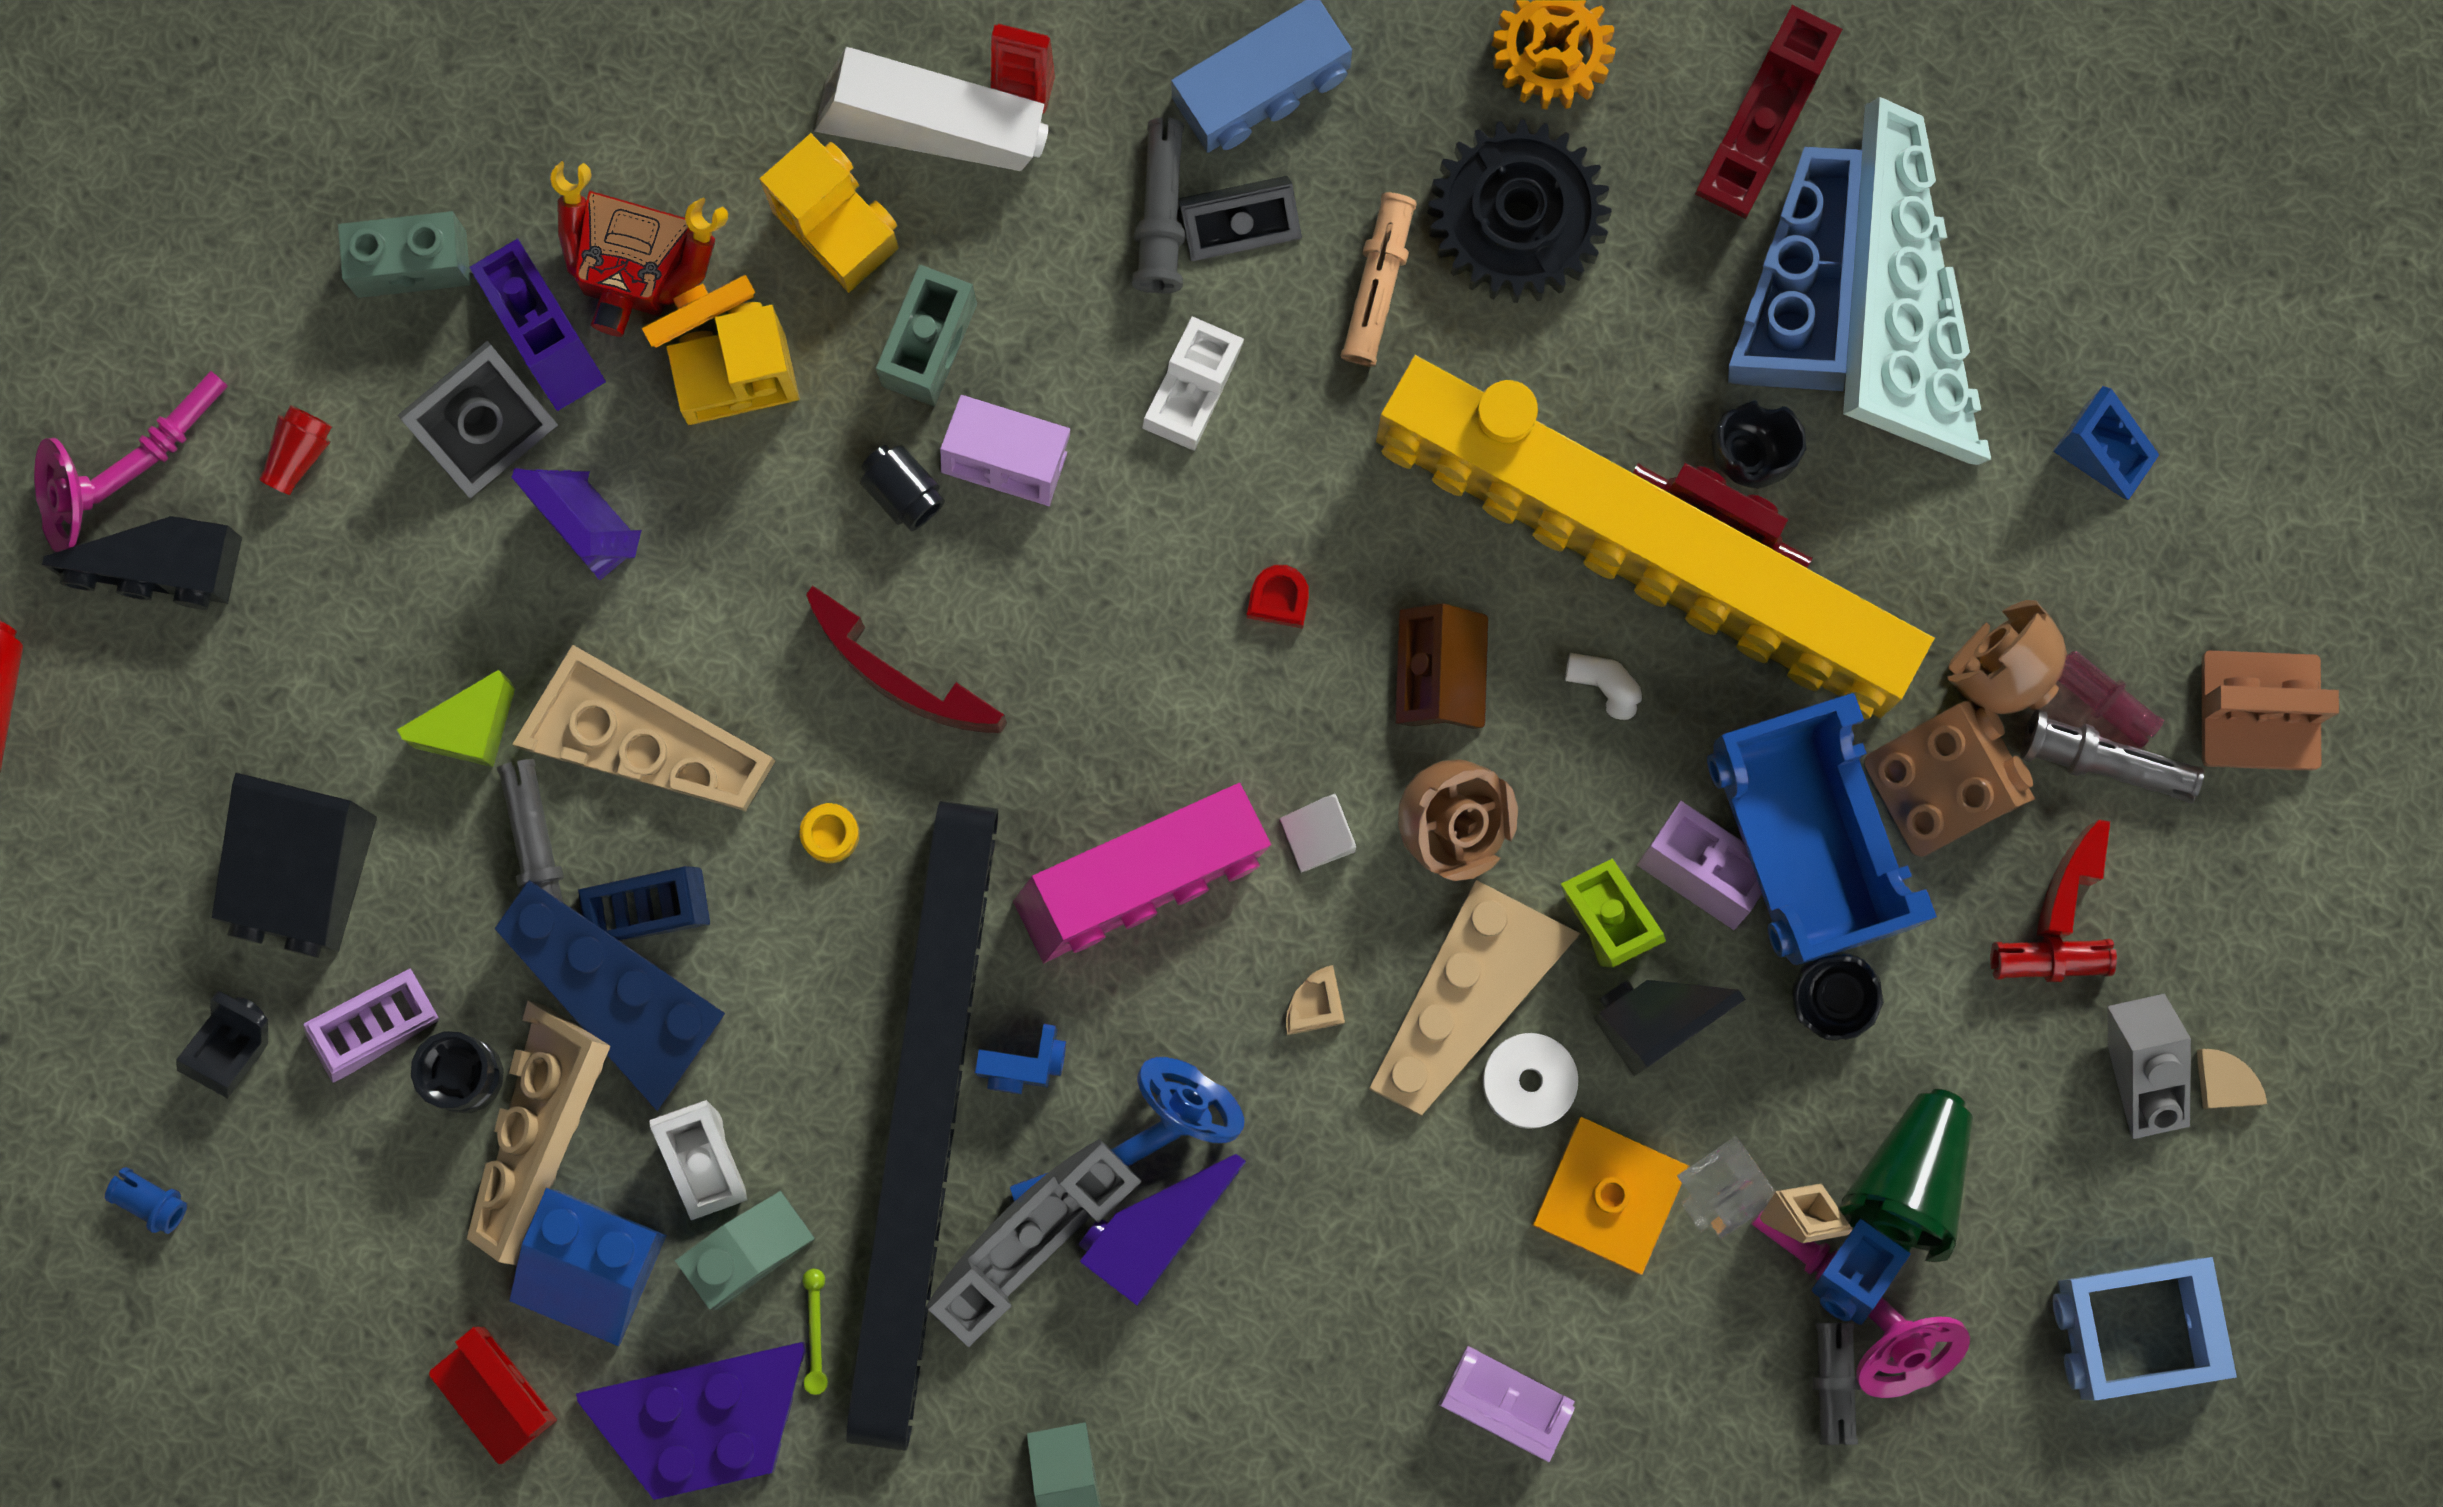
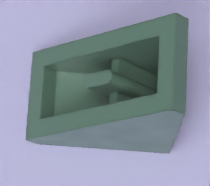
(1063, 1467)

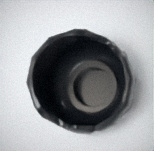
(1771, 433)
(1848, 989)

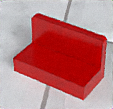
(491, 1395)

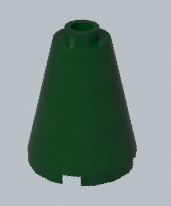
(1917, 1177)

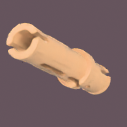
(1392, 222)

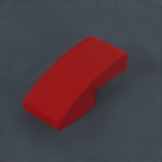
(2080, 865)

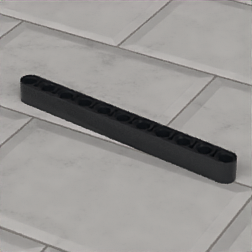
(921, 1127)

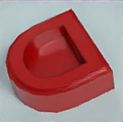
(1279, 597)

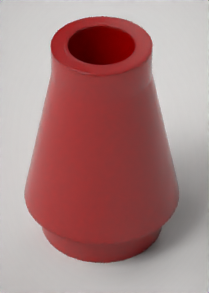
(294, 448)

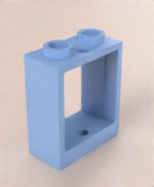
(2203, 1319)

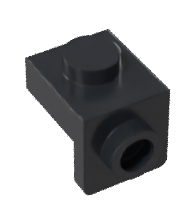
(225, 1044)

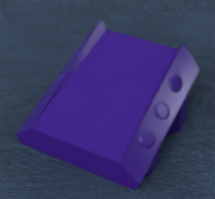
(580, 517)

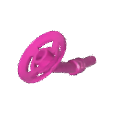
(66, 495)
(1904, 1340)

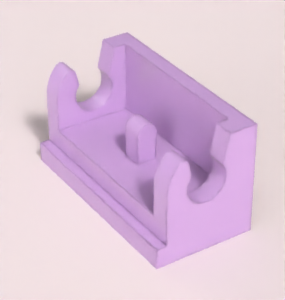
(1004, 450)
(1703, 865)
(1507, 1404)

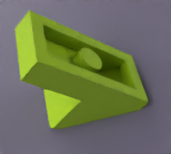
(1612, 914)

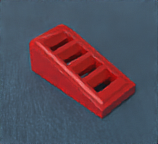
(1022, 63)

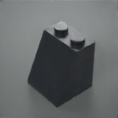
(290, 864)

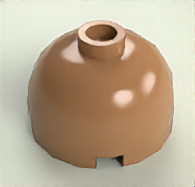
(2022, 659)
(1457, 818)

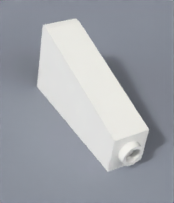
(928, 112)

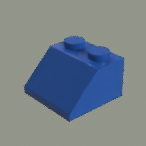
(584, 1265)

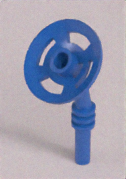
(1181, 1112)

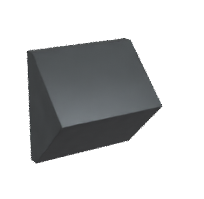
(478, 419)

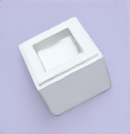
(1318, 833)

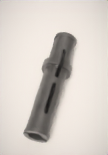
(530, 828)

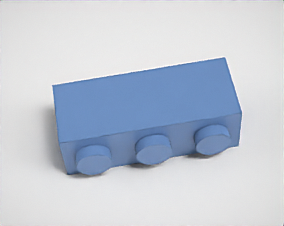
(1262, 75)

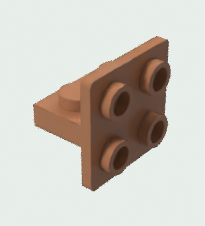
(2263, 710)

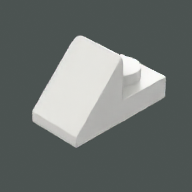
(699, 1159)

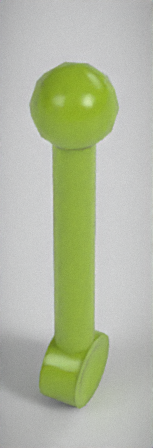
(816, 1380)

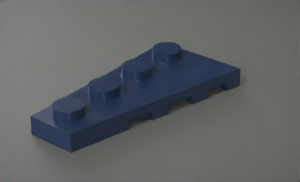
(611, 991)

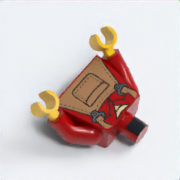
(630, 251)

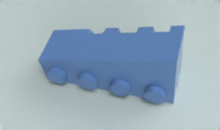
(1805, 290)

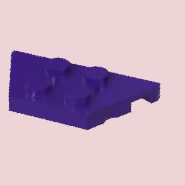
(700, 1421)

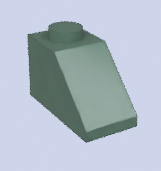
(744, 1251)

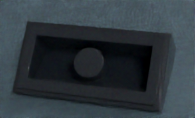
(1240, 218)

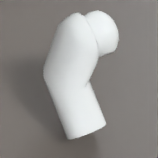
(1611, 678)

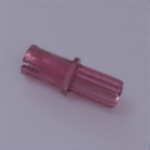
(2109, 699)

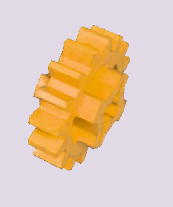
(1556, 23)

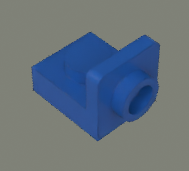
(1859, 1273)

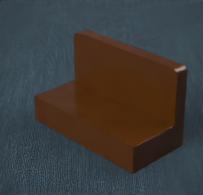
(1442, 666)

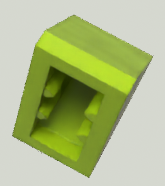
(466, 724)

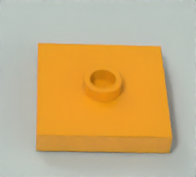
(697, 308)
(1610, 1196)

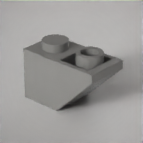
(2151, 1064)

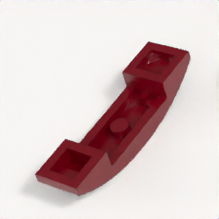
(1768, 112)
(958, 709)

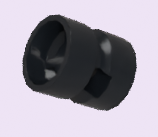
(457, 1072)

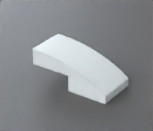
(1193, 383)

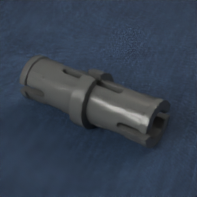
(1836, 1383)

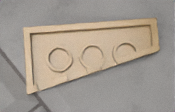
(630, 731)
(1475, 983)
(533, 1135)

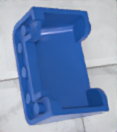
(1815, 832)

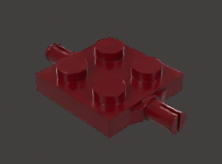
(1747, 514)

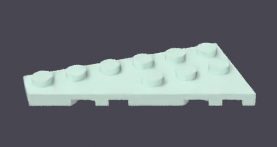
(1904, 303)

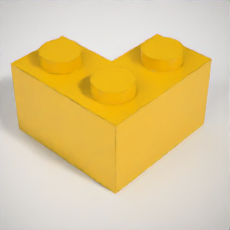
(819, 206)
(735, 370)

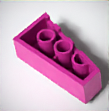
(1140, 871)

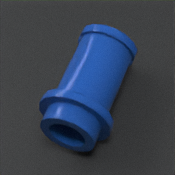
(157, 1207)

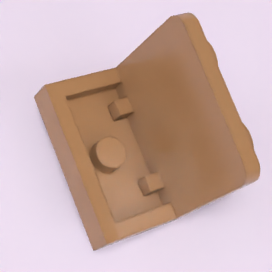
(1949, 777)

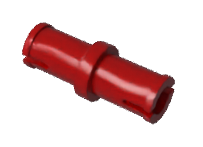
(2053, 959)

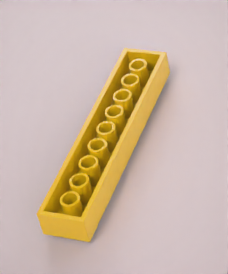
(1654, 542)

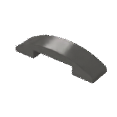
(1026, 1236)

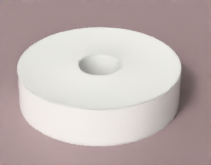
(1557, 1077)

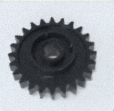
(1525, 171)

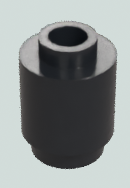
(901, 486)

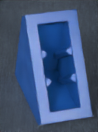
(2108, 444)

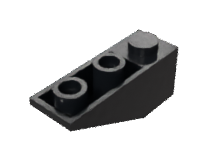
(163, 556)

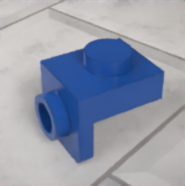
(1010, 1072)

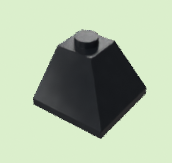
(1659, 1017)

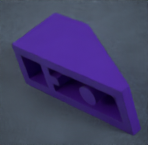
(537, 325)
(1148, 1235)

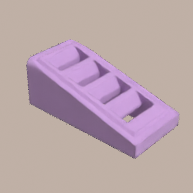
(381, 1042)

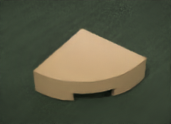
(1315, 1003)
(2227, 1081)

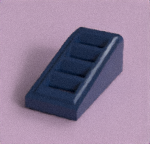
(690, 895)

